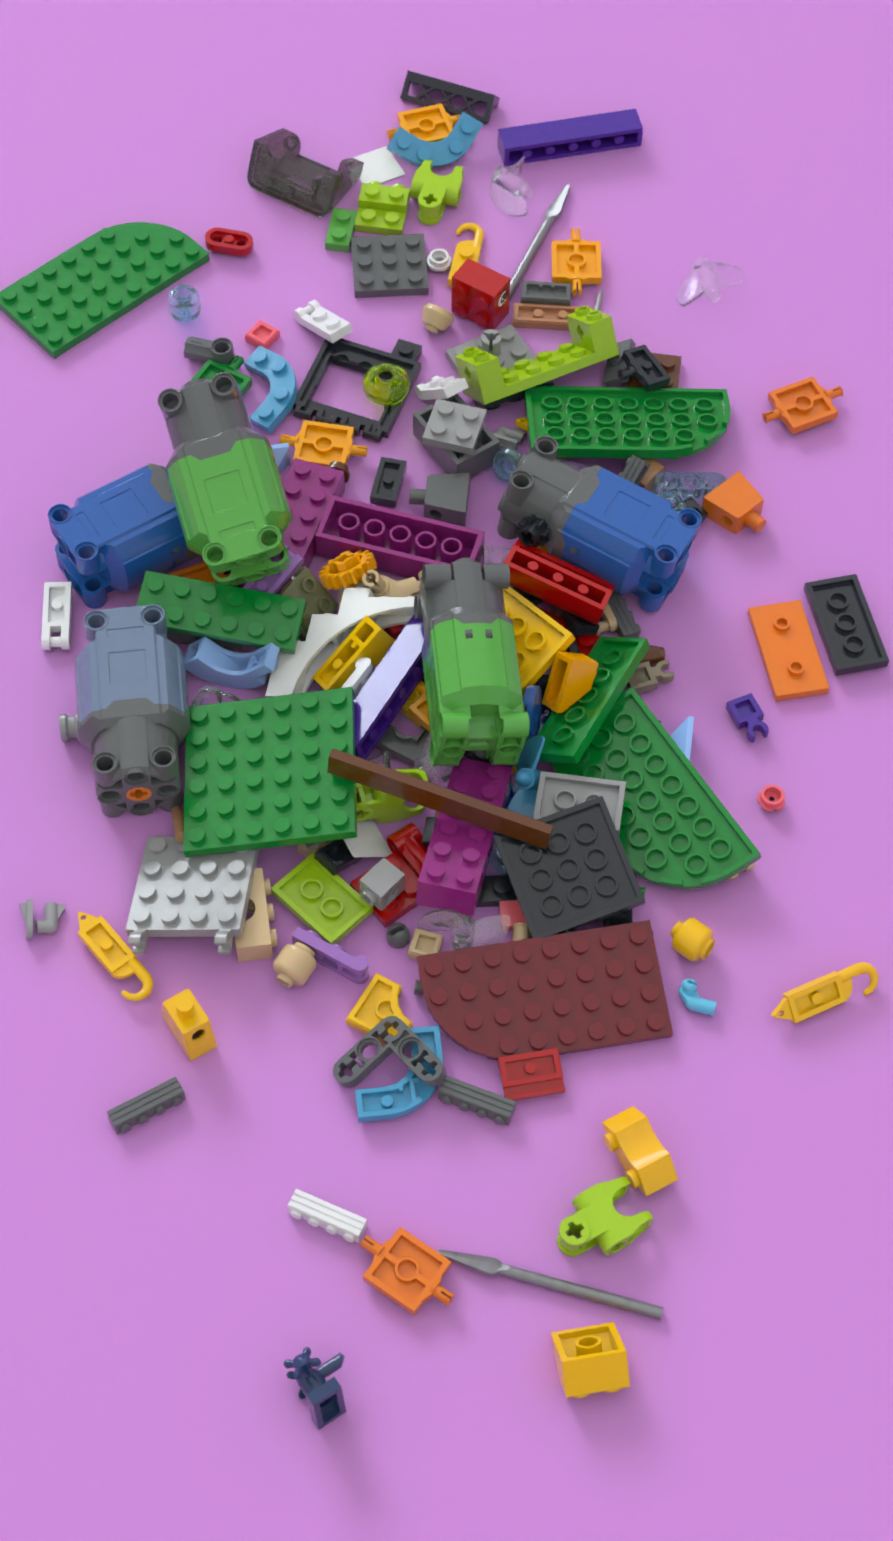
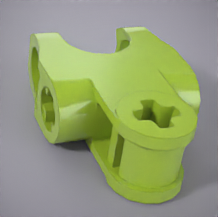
(435, 192)
(383, 806)
(599, 1222)

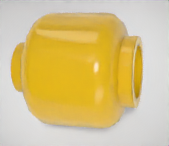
(692, 939)

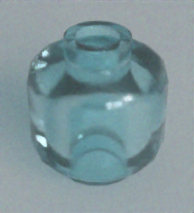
(184, 303)

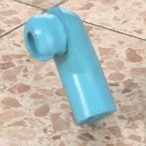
(692, 999)

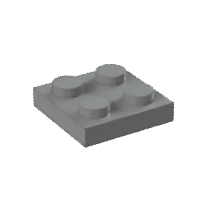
(454, 426)

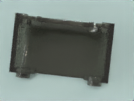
(297, 180)

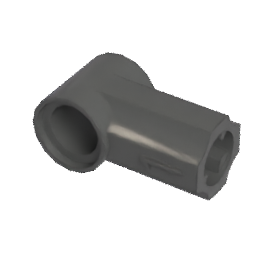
(218, 350)

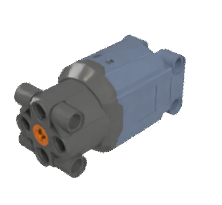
(132, 709)

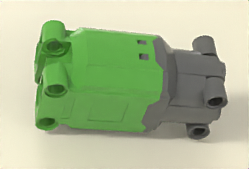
(225, 481)
(470, 663)

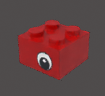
(480, 294)

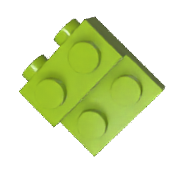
(382, 209)

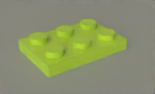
(321, 900)

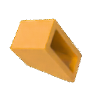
(569, 680)

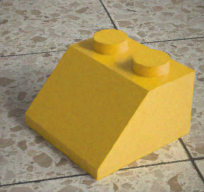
(590, 1360)

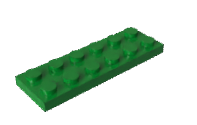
(225, 611)
(572, 731)

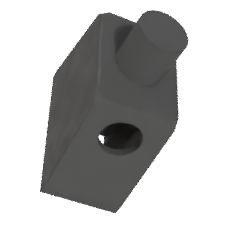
(444, 497)

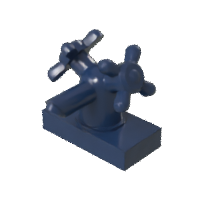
(323, 1396)

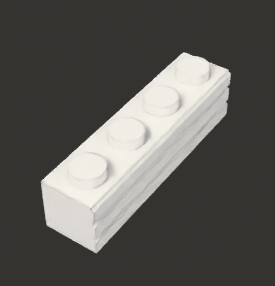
(326, 1215)

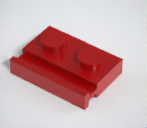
(531, 1074)

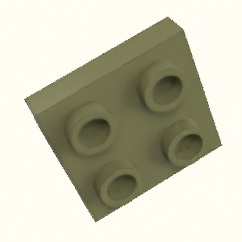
(307, 587)

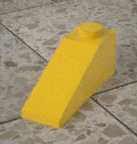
(364, 641)

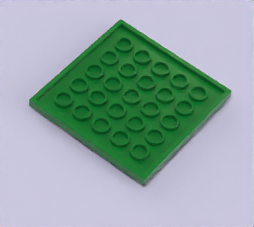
(262, 773)

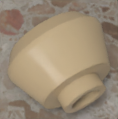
(436, 318)

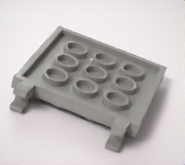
(190, 894)

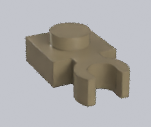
(647, 677)

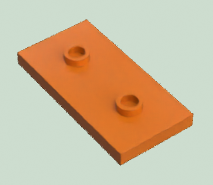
(788, 650)

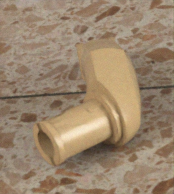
(385, 586)

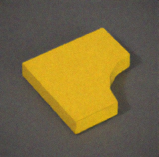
(375, 1004)

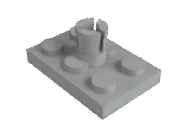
(502, 343)
(564, 791)

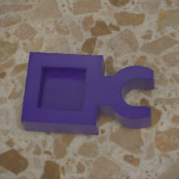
(748, 714)

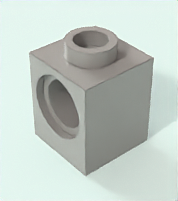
(382, 884)

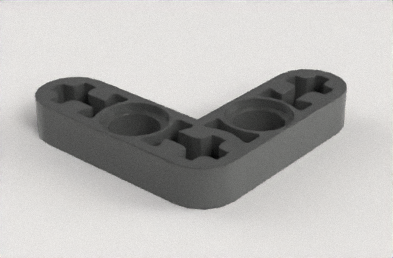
(393, 1044)

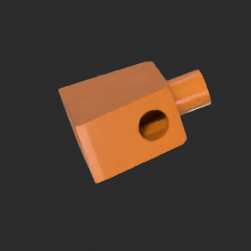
(735, 505)

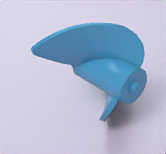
(527, 777)

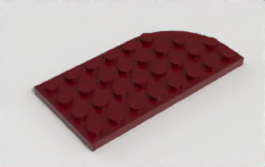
(550, 992)

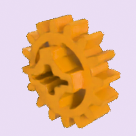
(347, 569)

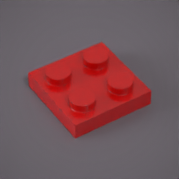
(404, 901)

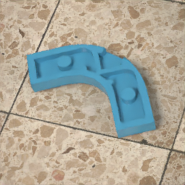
(441, 152)
(282, 388)
(408, 1093)

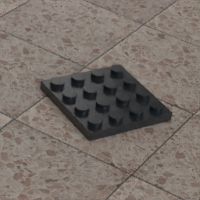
(578, 875)

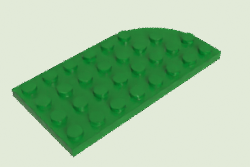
(98, 282)
(627, 420)
(670, 816)

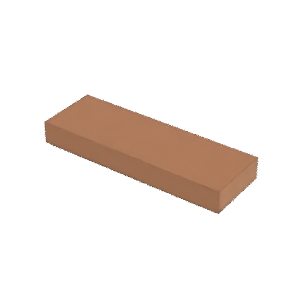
(541, 316)

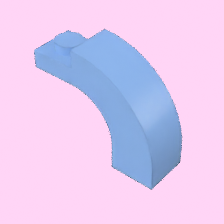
(230, 668)

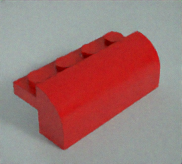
(558, 582)

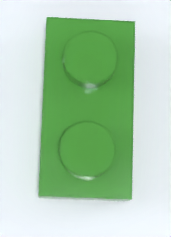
(340, 230)

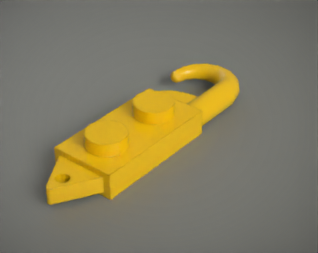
(466, 249)
(113, 953)
(823, 993)

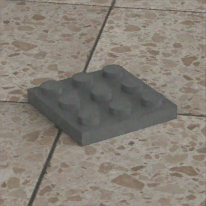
(389, 265)

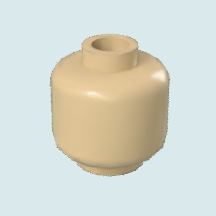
(294, 964)

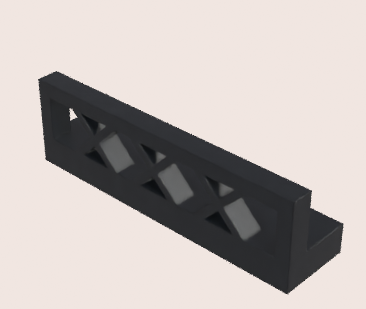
(450, 88)

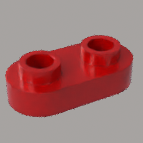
(229, 241)

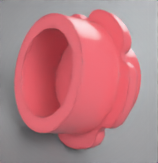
(775, 793)

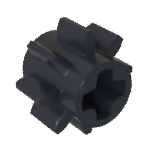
(533, 531)

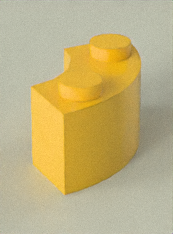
(639, 1151)

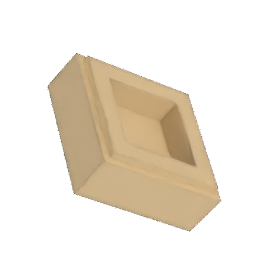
(424, 943)

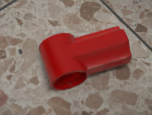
(409, 846)

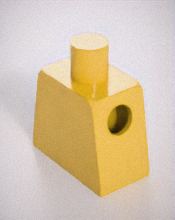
(185, 1018)

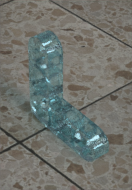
(672, 487)

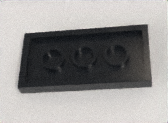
(846, 624)

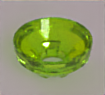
(386, 391)

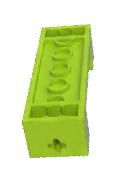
(591, 343)

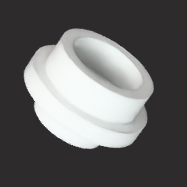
(439, 260)

